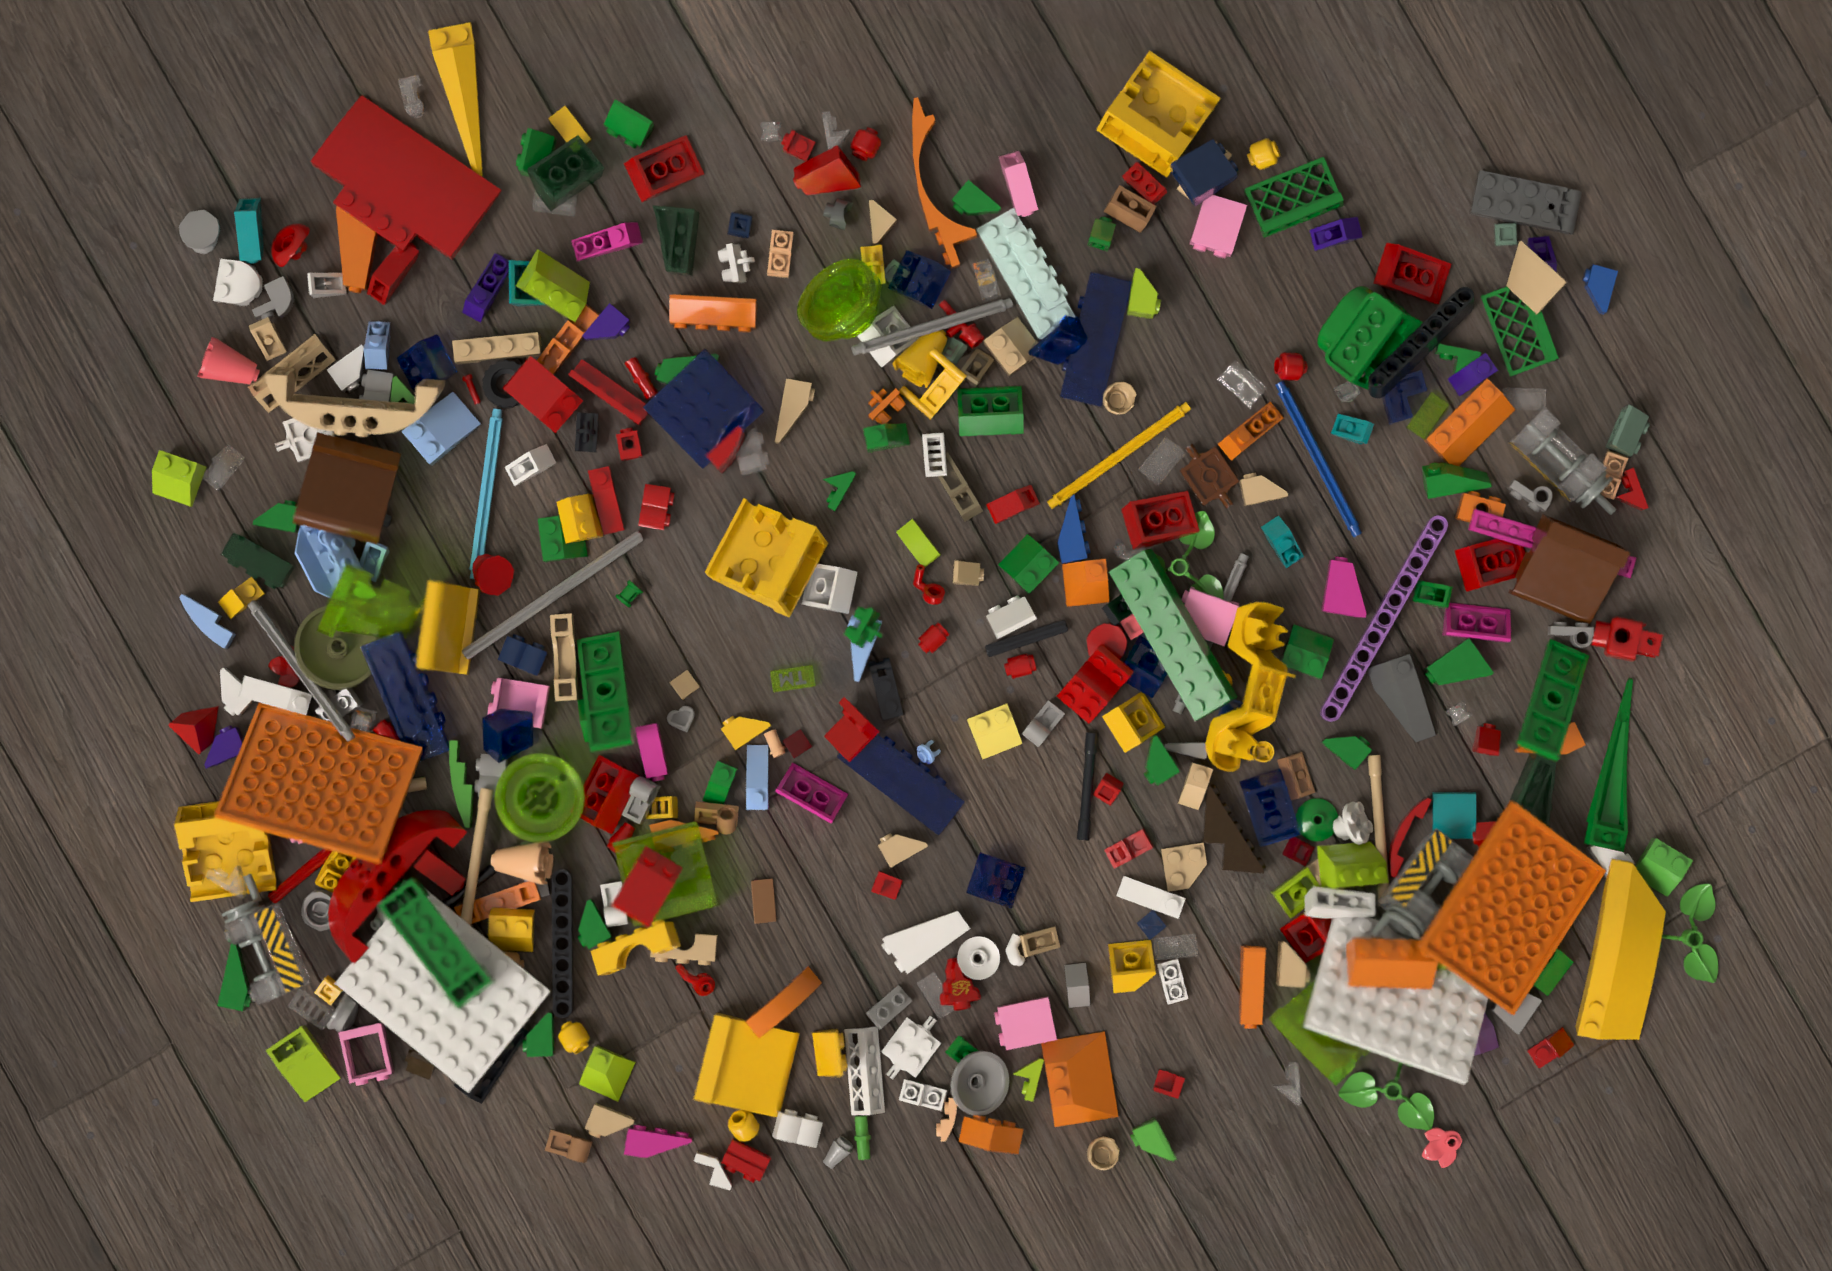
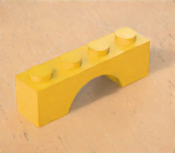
(613, 956)

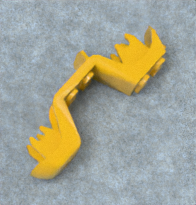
(1252, 639)

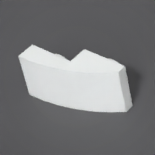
(1172, 981)
(923, 1095)

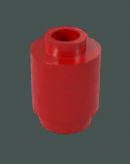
(933, 638)
(1020, 665)

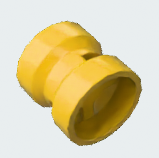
(1263, 752)

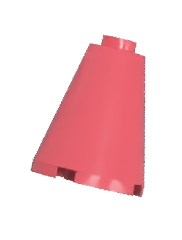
(227, 364)

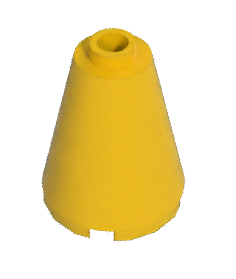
(916, 361)

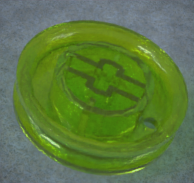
(840, 301)
(514, 808)

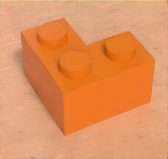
(991, 1134)

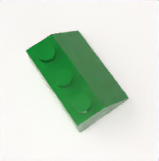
(990, 411)

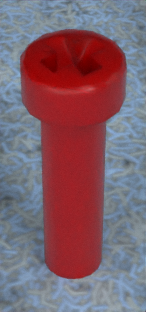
(468, 379)

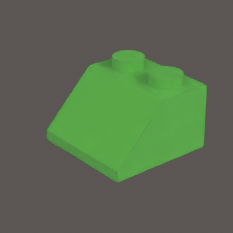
(1662, 866)

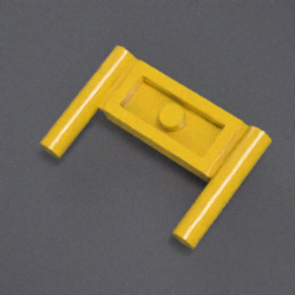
(941, 388)

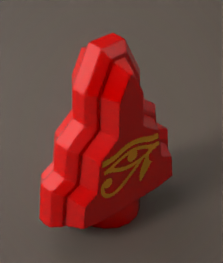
(957, 988)

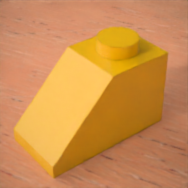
(742, 730)

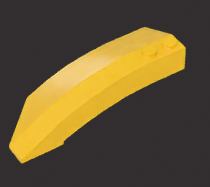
(1622, 957)

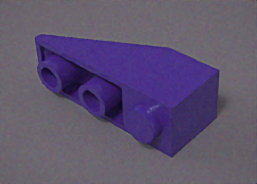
(486, 288)

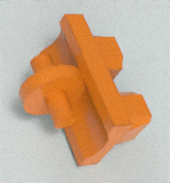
(893, 399)

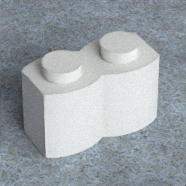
(797, 1128)

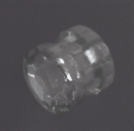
(771, 131)
(1458, 713)

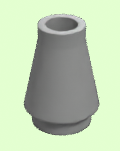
(838, 1151)

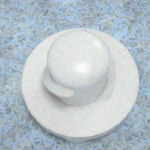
(1353, 824)

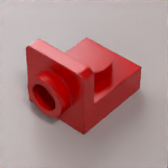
(797, 145)

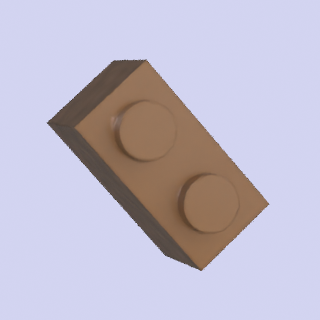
(1130, 209)

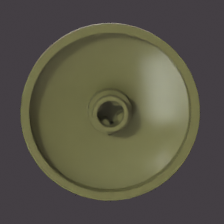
(330, 661)

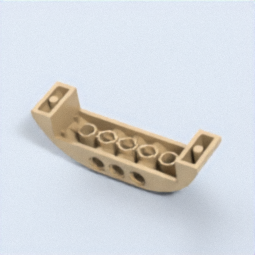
(316, 410)

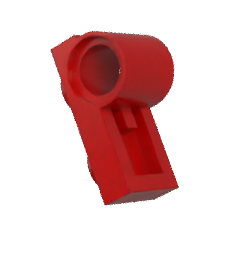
(1144, 184)

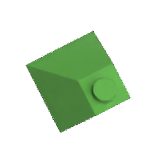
(1152, 1139)

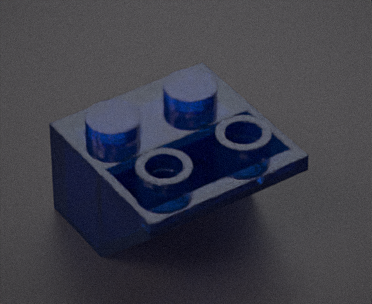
(923, 282)
(1059, 340)
(426, 361)
(995, 880)

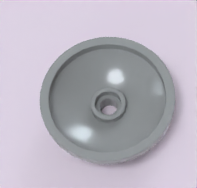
(989, 1083)

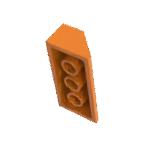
(712, 312)
(1470, 424)
(1389, 964)

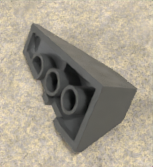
(1401, 691)

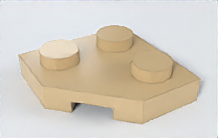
(1183, 865)

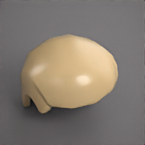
(1119, 397)
(1103, 1153)

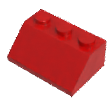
(606, 794)

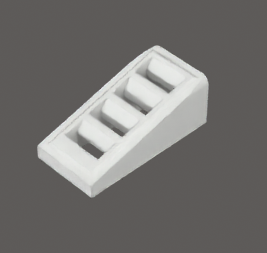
(934, 437)

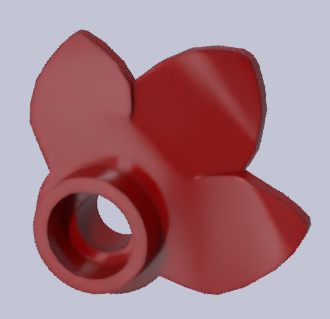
(281, 667)

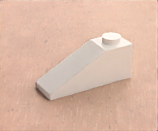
(275, 695)
(1151, 897)
(1338, 903)

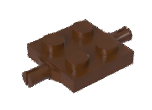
(1209, 476)

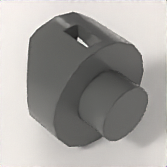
(836, 212)

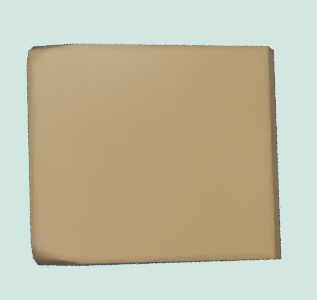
(684, 684)

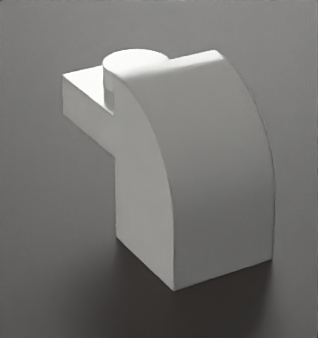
(281, 300)

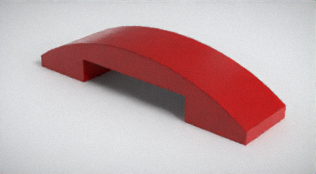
(1394, 860)

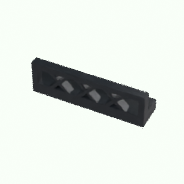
(488, 1080)

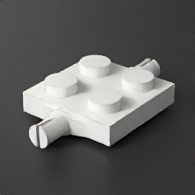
(300, 438)
(911, 1047)

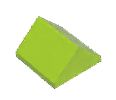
(1292, 891)

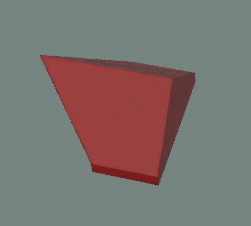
(196, 727)

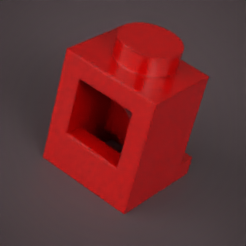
(629, 453)

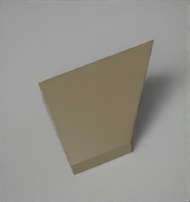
(974, 365)

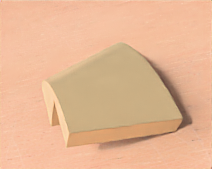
(1533, 279)

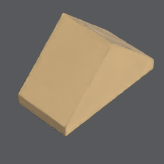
(880, 222)

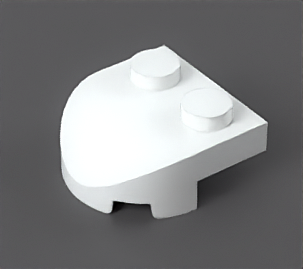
(237, 283)

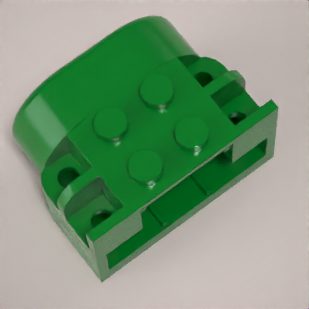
(1364, 333)

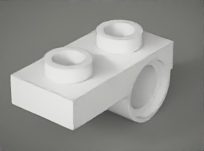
(612, 915)

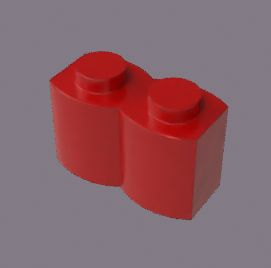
(655, 507)

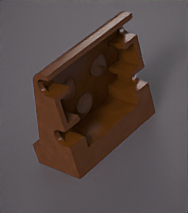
(347, 488)
(1568, 569)

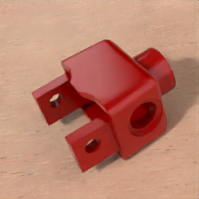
(1635, 643)

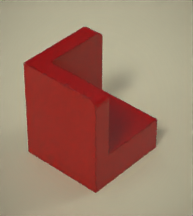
(887, 885)
(1168, 1083)

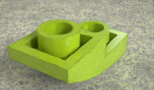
(918, 543)

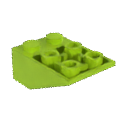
(303, 1063)

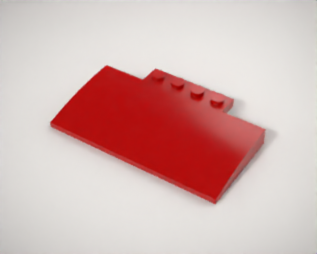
(402, 181)

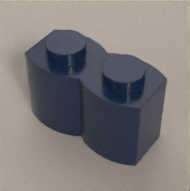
(523, 655)

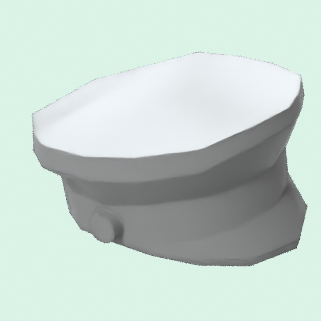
(200, 231)
(316, 908)
(344, 1014)

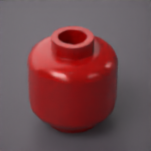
(865, 144)
(1290, 366)

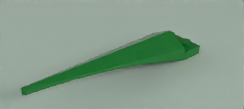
(1608, 809)

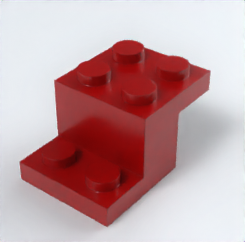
(1095, 684)

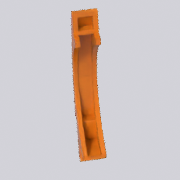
(948, 232)

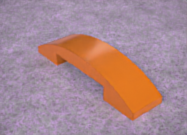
(509, 898)
(784, 1002)

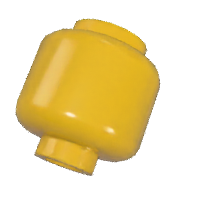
(1263, 154)
(573, 1037)
(743, 1125)

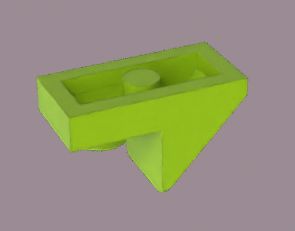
(1032, 1072)

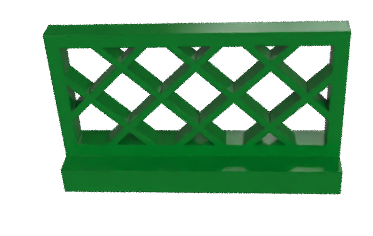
(1299, 214)
(1539, 327)

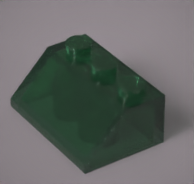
(565, 172)

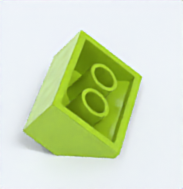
(555, 285)
(1351, 865)

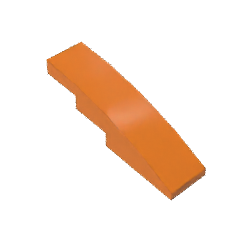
(566, 340)

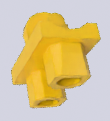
(874, 259)

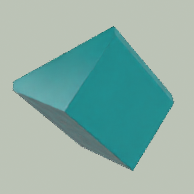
(517, 296)

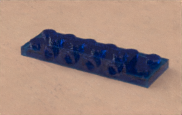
(1102, 320)
(406, 694)
(906, 782)

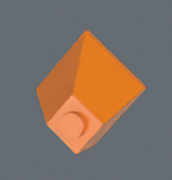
(1086, 582)

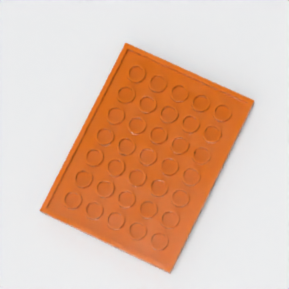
(315, 786)
(1511, 908)

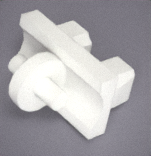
(738, 263)

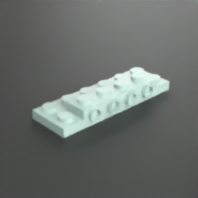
(1025, 271)

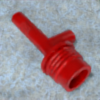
(970, 334)

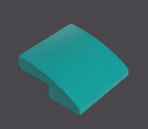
(1454, 814)

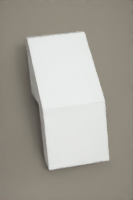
(719, 1176)

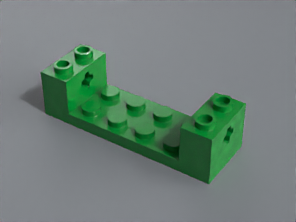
(436, 943)

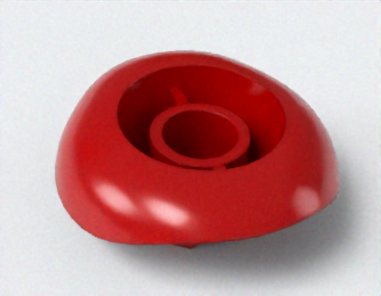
(289, 243)

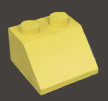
(994, 731)

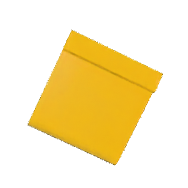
(1157, 113)
(767, 556)
(447, 627)
(222, 845)
(746, 1069)

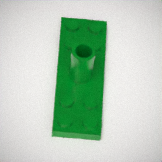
(605, 691)
(1553, 700)

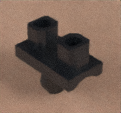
(586, 432)

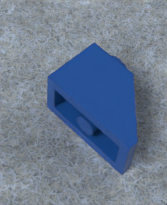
(1599, 286)

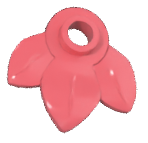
(1439, 1148)

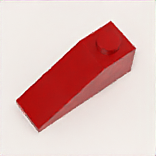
(606, 500)

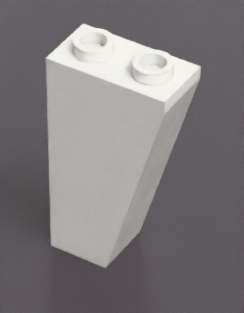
(922, 941)

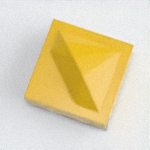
(328, 990)

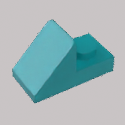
(1352, 429)

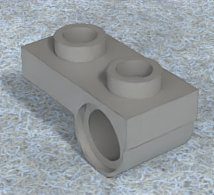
(1519, 491)
(1561, 629)
(344, 702)
(1043, 723)
(641, 799)
(888, 1007)

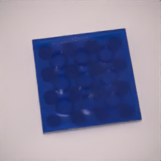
(702, 407)

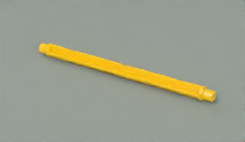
(1119, 455)

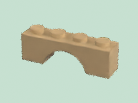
(497, 347)
(564, 657)

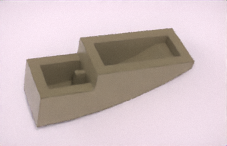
(958, 490)

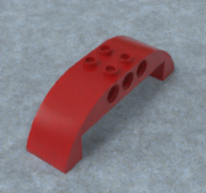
(368, 882)

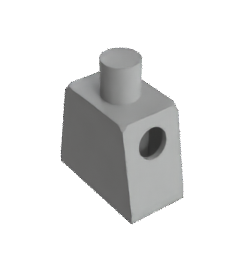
(1523, 1014)

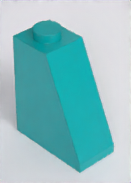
(249, 229)

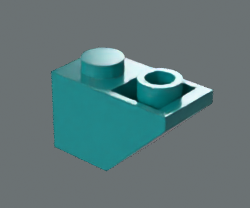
(1282, 541)

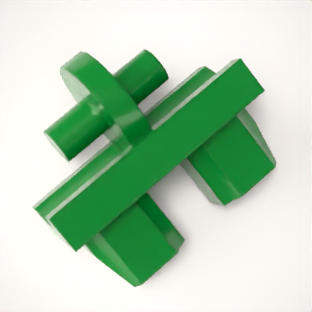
(867, 628)

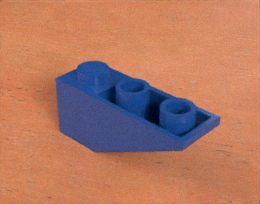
(1071, 541)

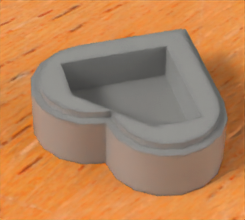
(681, 719)

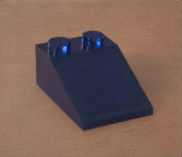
(1270, 808)

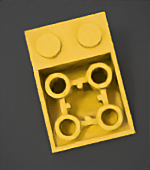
(828, 1052)

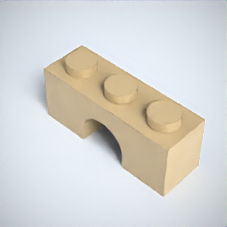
(703, 950)

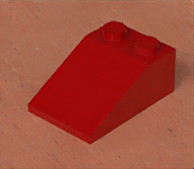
(663, 168)
(1412, 273)
(542, 394)
(1159, 519)
(1489, 563)
(647, 886)

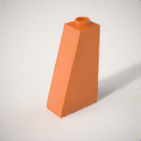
(356, 251)
(1251, 986)

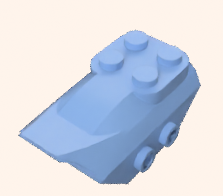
(324, 557)

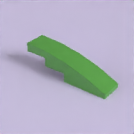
(463, 792)

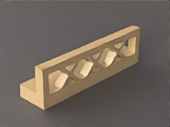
(301, 357)

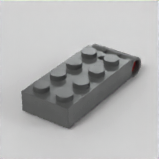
(1525, 202)

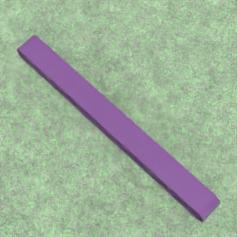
(1392, 611)

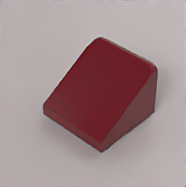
(797, 743)
(1298, 851)

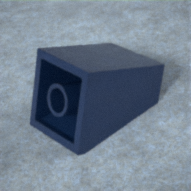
(1204, 171)

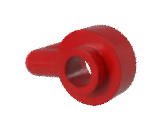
(932, 593)
(697, 981)

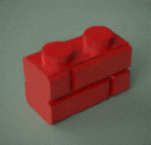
(745, 1160)

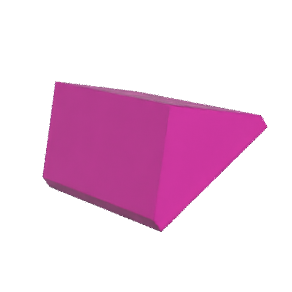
(1477, 622)
(811, 793)

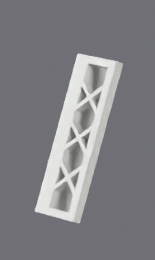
(868, 1071)

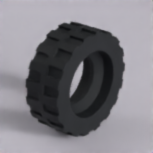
(489, 383)

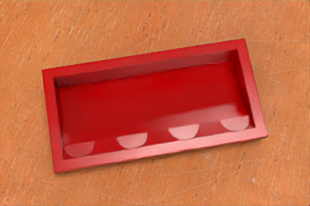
(725, 453)

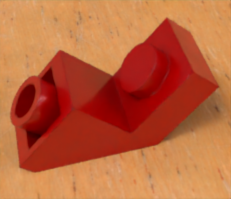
(1012, 504)

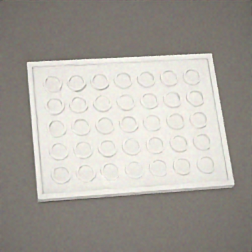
(412, 1004)
(1414, 1026)

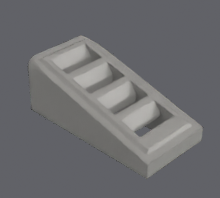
(1192, 749)

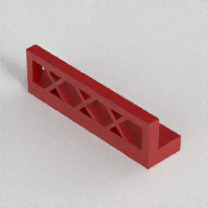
(609, 391)

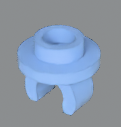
(925, 754)

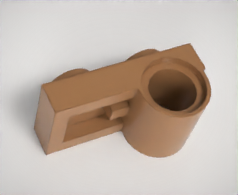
(719, 814)
(568, 1146)

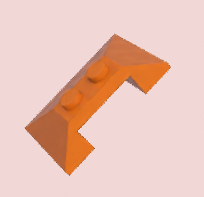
(1079, 1079)

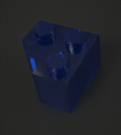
(1396, 401)

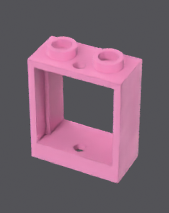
(362, 1031)

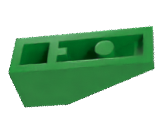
(1449, 479)
(235, 984)

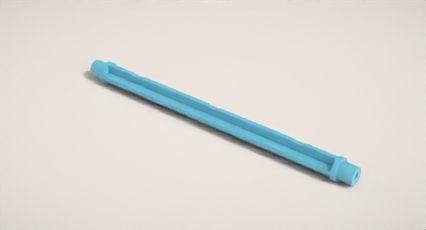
(487, 486)

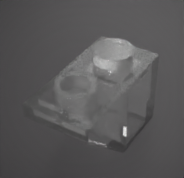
(750, 455)

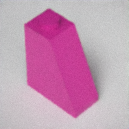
(1342, 590)
(652, 751)

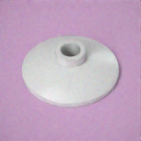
(989, 958)

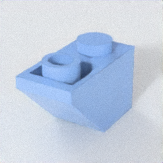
(377, 345)

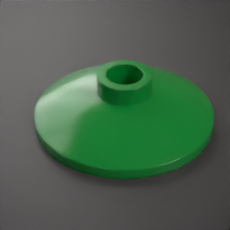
(1305, 819)

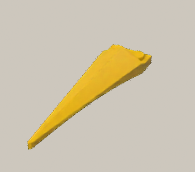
(456, 62)

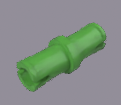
(862, 1137)

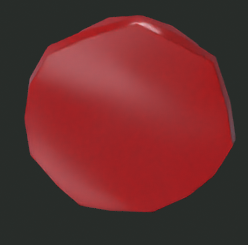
(492, 574)
(1110, 636)

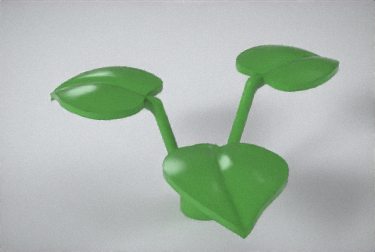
(1200, 540)
(1703, 961)
(1361, 1092)

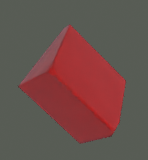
(1108, 789)

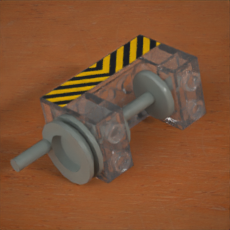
(1562, 461)
(1407, 907)
(278, 940)

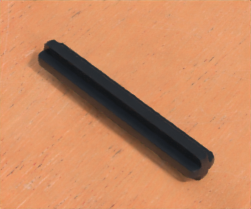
(1026, 638)

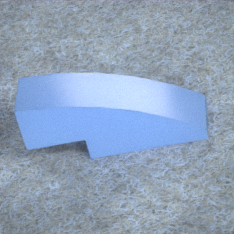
(207, 622)

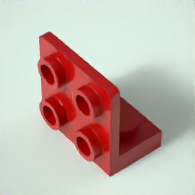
(851, 731)

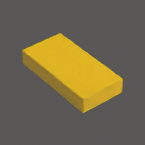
(568, 125)

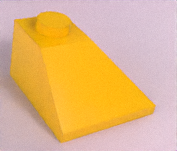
(1131, 965)

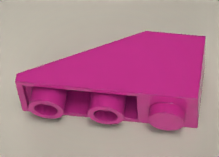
(607, 241)
(648, 1143)

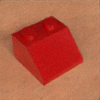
(1307, 935)

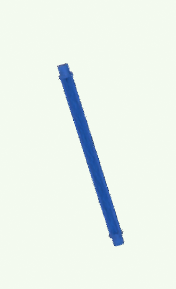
(1318, 458)

